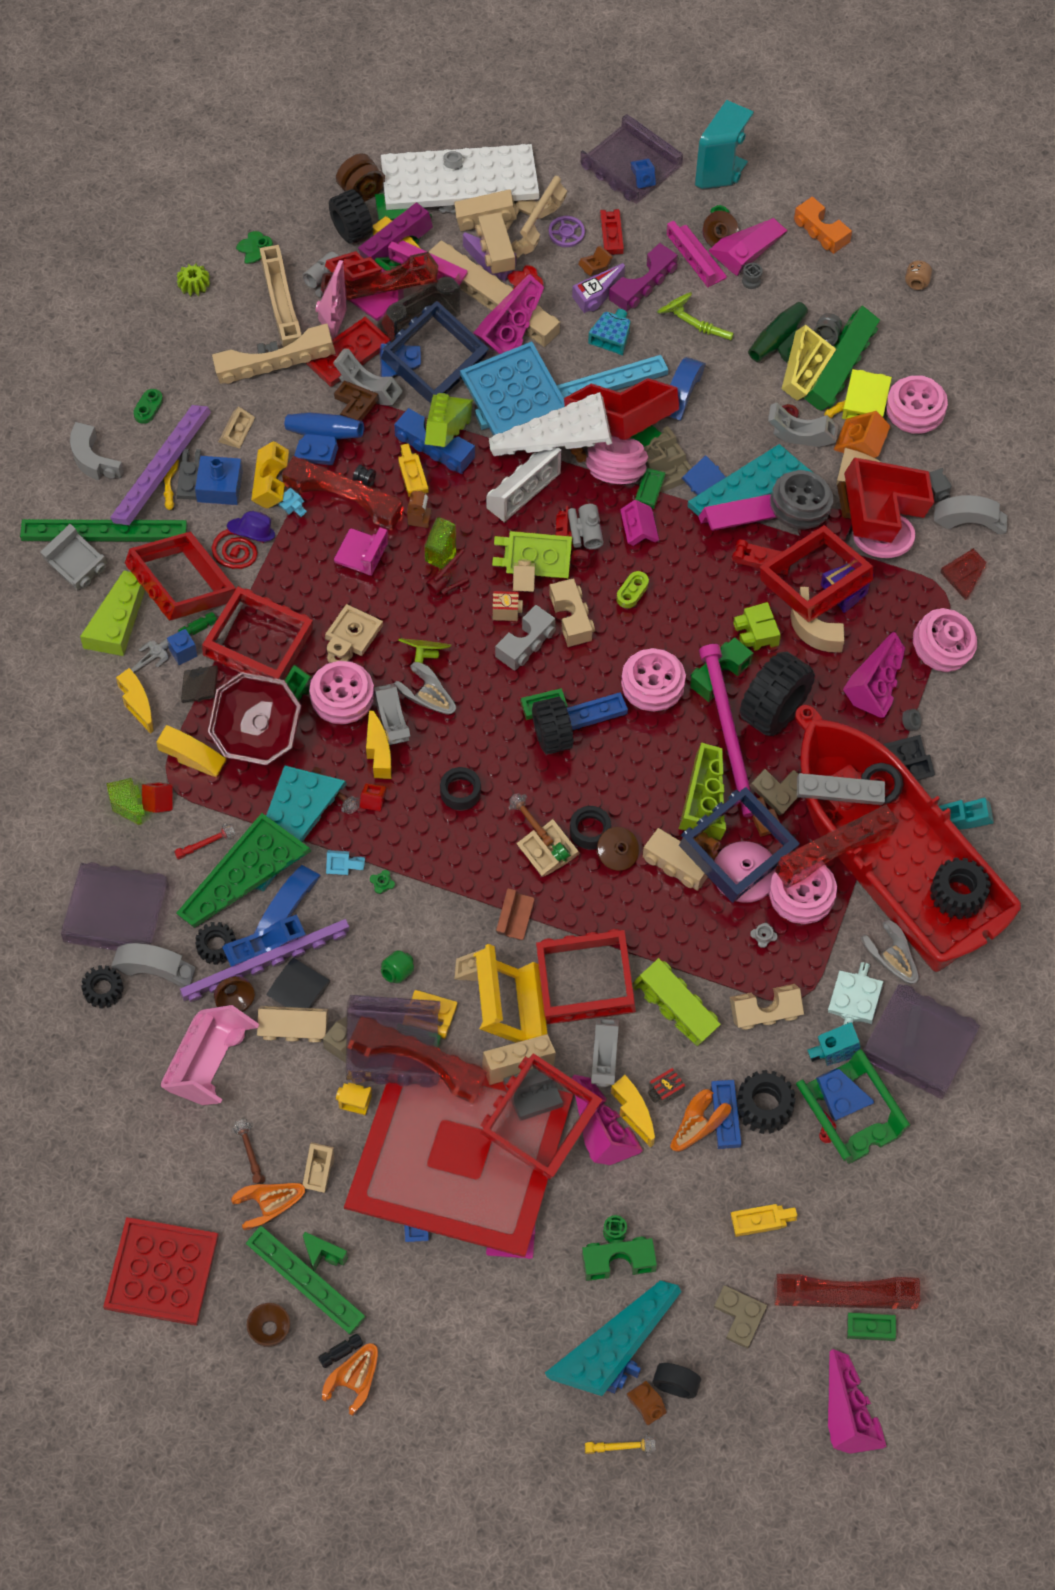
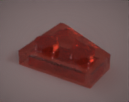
(964, 572)

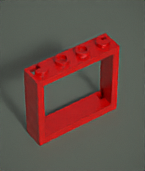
(200, 559)
(830, 596)
(247, 665)
(591, 1009)
(566, 1082)

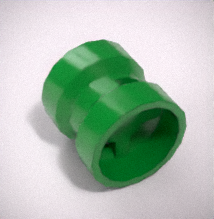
(614, 1233)

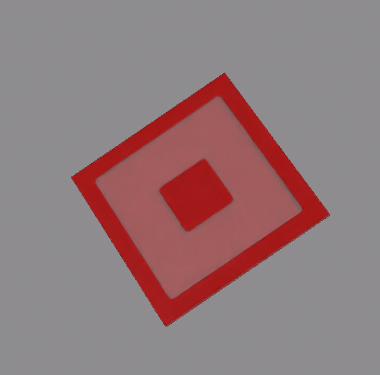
(442, 1176)

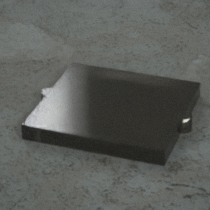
(199, 684)

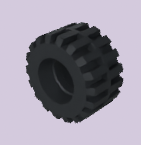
(350, 216)
(552, 725)
(953, 902)
(763, 1118)

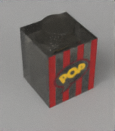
(666, 1087)

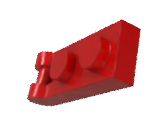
(611, 231)
(757, 556)

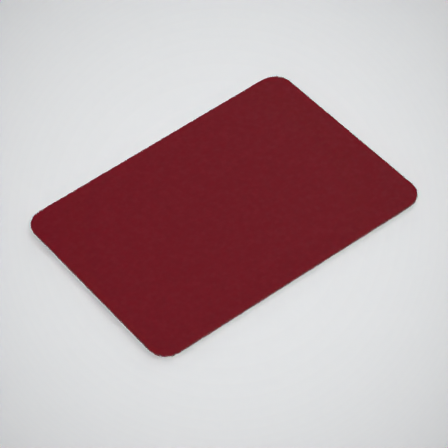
(625, 765)

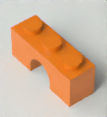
(831, 236)

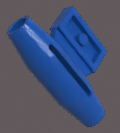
(320, 434)

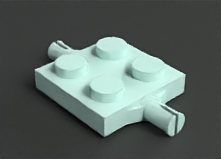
(856, 996)

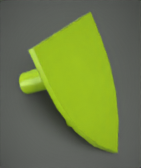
(421, 647)

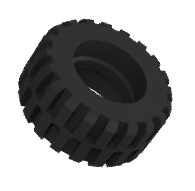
(777, 693)

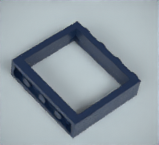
(455, 327)
(710, 867)

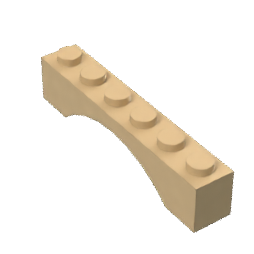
(279, 294)
(313, 344)

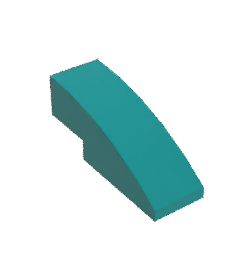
(970, 814)

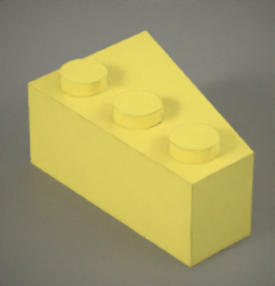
(806, 362)

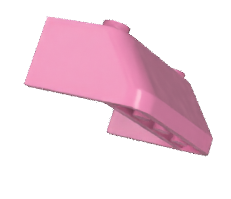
(203, 1051)

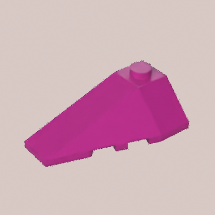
(747, 245)
(508, 321)
(873, 681)
(603, 1134)
(848, 1418)

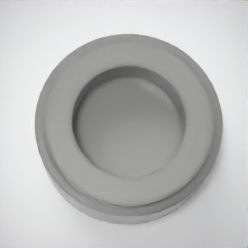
(452, 159)

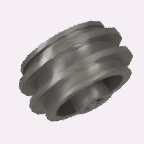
(794, 497)

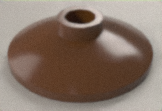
(723, 221)
(608, 848)

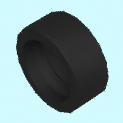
(463, 774)
(895, 774)
(584, 813)
(676, 1380)

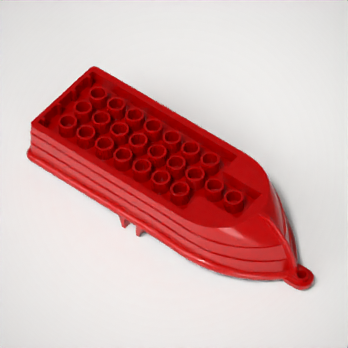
(902, 866)

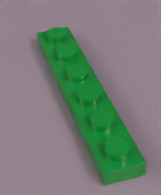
(306, 1280)

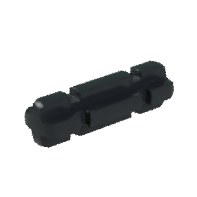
(340, 1350)

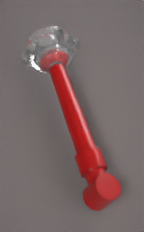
(227, 832)

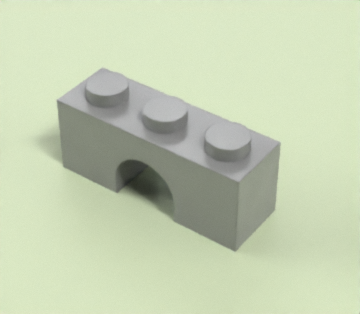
(515, 650)

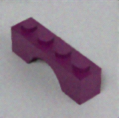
(412, 222)
(628, 292)

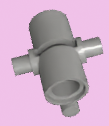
(313, 275)
(586, 526)

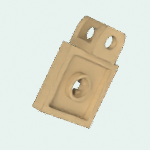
(345, 642)

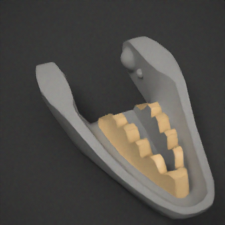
(432, 694)
(897, 957)

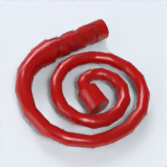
(235, 551)

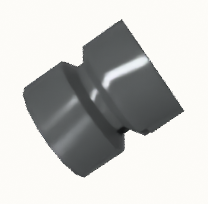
(829, 327)

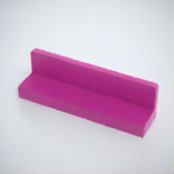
(402, 251)
(695, 254)
(737, 512)

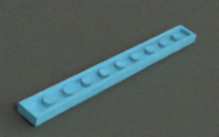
(611, 379)

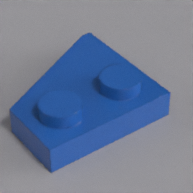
(408, 354)
(842, 1094)

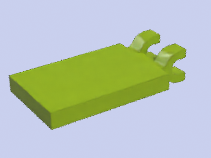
(548, 553)

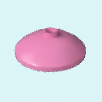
(899, 546)
(731, 861)

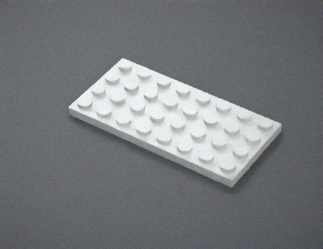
(484, 170)

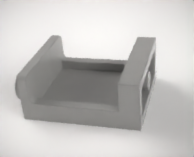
(74, 558)

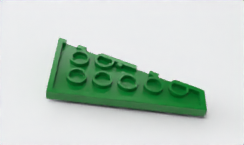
(252, 861)

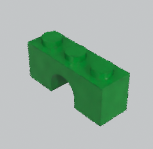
(734, 658)
(637, 1252)

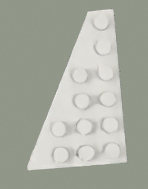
(572, 426)

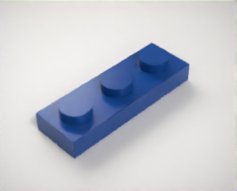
(597, 710)
(728, 1131)

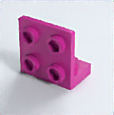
(377, 304)
(362, 550)

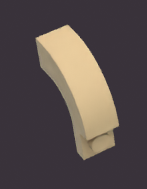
(818, 634)

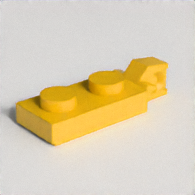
(412, 471)
(761, 1219)

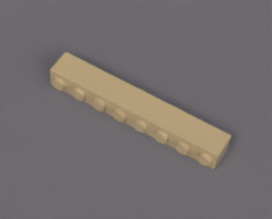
(491, 291)

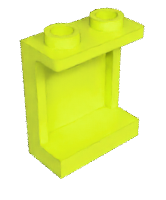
(866, 393)

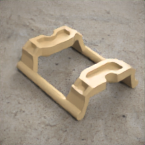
(549, 202)

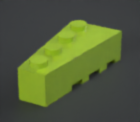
(446, 418)
(115, 617)
(705, 791)
(676, 1002)

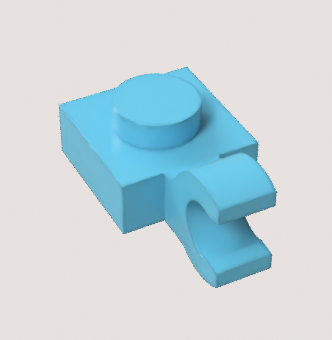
(292, 502)
(340, 863)

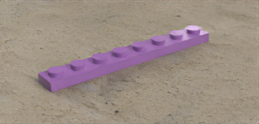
(160, 465)
(275, 957)

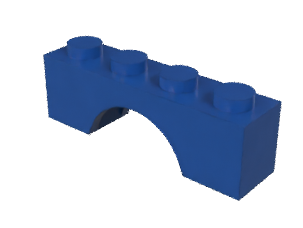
(456, 455)

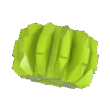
(193, 279)

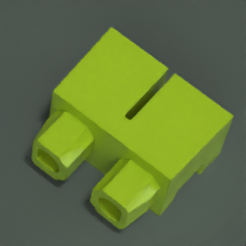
(759, 625)

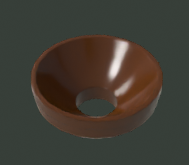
(240, 998)
(268, 1313)

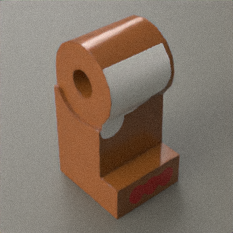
(417, 512)

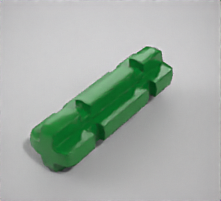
(200, 624)

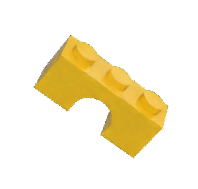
(266, 488)

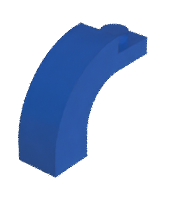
(685, 378)
(264, 941)

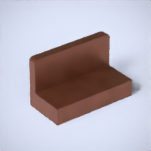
(515, 915)

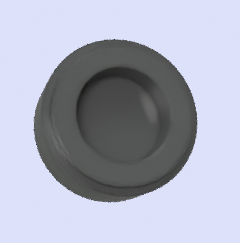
(912, 719)

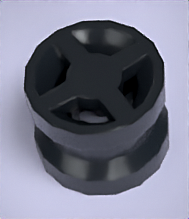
(364, 475)

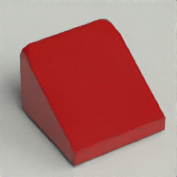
(372, 797)

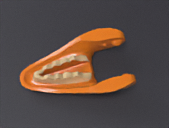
(694, 1124)
(271, 1198)
(354, 1374)

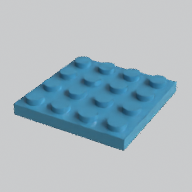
(512, 388)

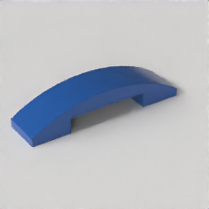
(288, 897)

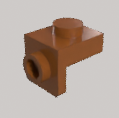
(596, 263)
(647, 1402)

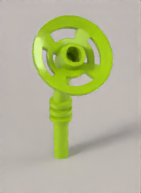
(677, 308)

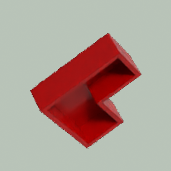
(633, 408)
(883, 492)

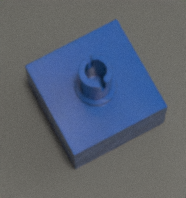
(218, 480)

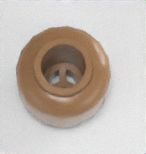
(918, 275)

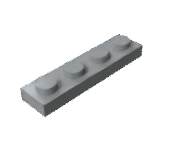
(840, 789)

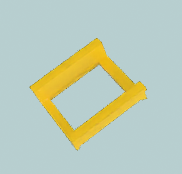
(528, 996)

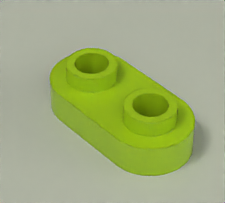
(632, 591)

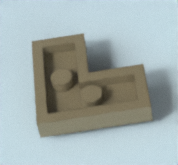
(776, 794)
(747, 1315)

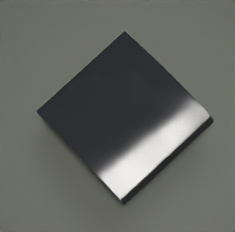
(913, 756)
(298, 985)

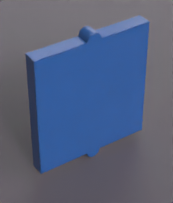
(703, 475)

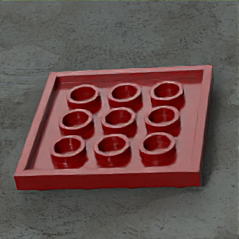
(161, 1271)

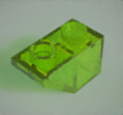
(441, 543)
(123, 800)

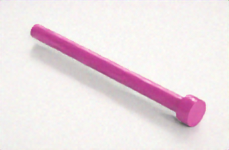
(711, 655)

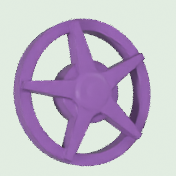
(566, 231)

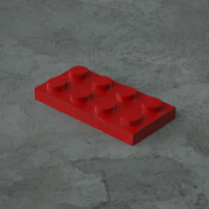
(361, 339)

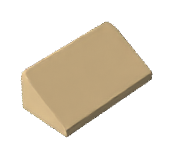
(237, 428)

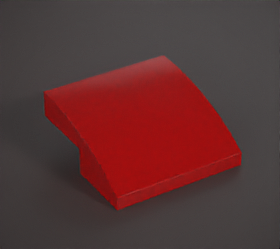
(354, 266)

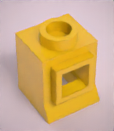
(354, 1098)

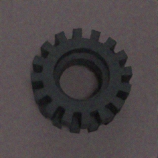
(211, 932)
(98, 975)

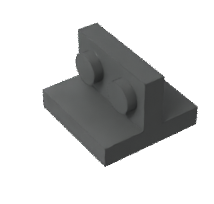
(535, 1095)

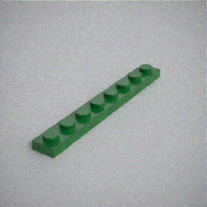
(103, 529)

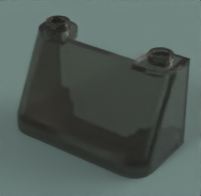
(400, 313)

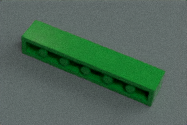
(848, 347)

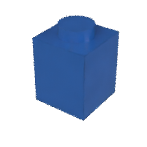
(182, 647)

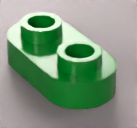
(148, 404)

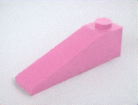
(333, 302)

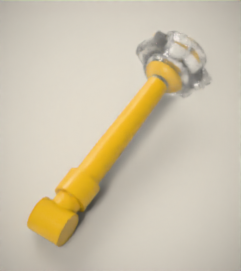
(647, 1445)

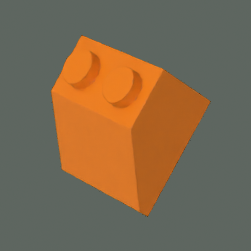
(863, 434)

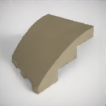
(667, 456)

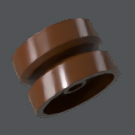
(361, 175)

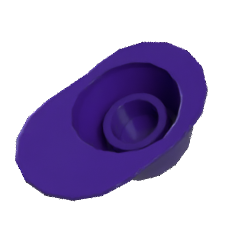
(252, 525)

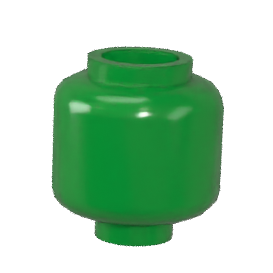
(397, 967)

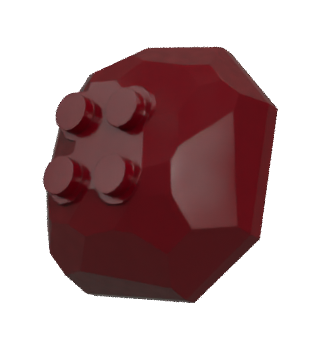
(254, 718)

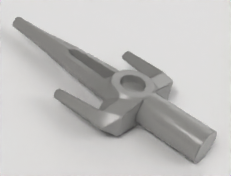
(156, 650)

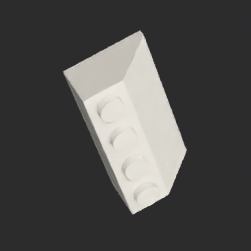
(524, 483)

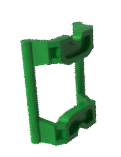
(876, 1134)

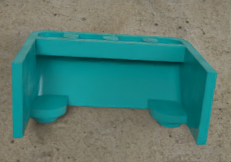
(717, 147)

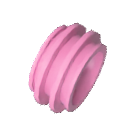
(917, 395)
(618, 462)
(940, 648)
(655, 691)
(339, 703)
(804, 908)

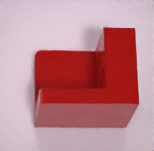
(157, 797)

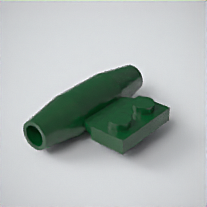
(779, 334)

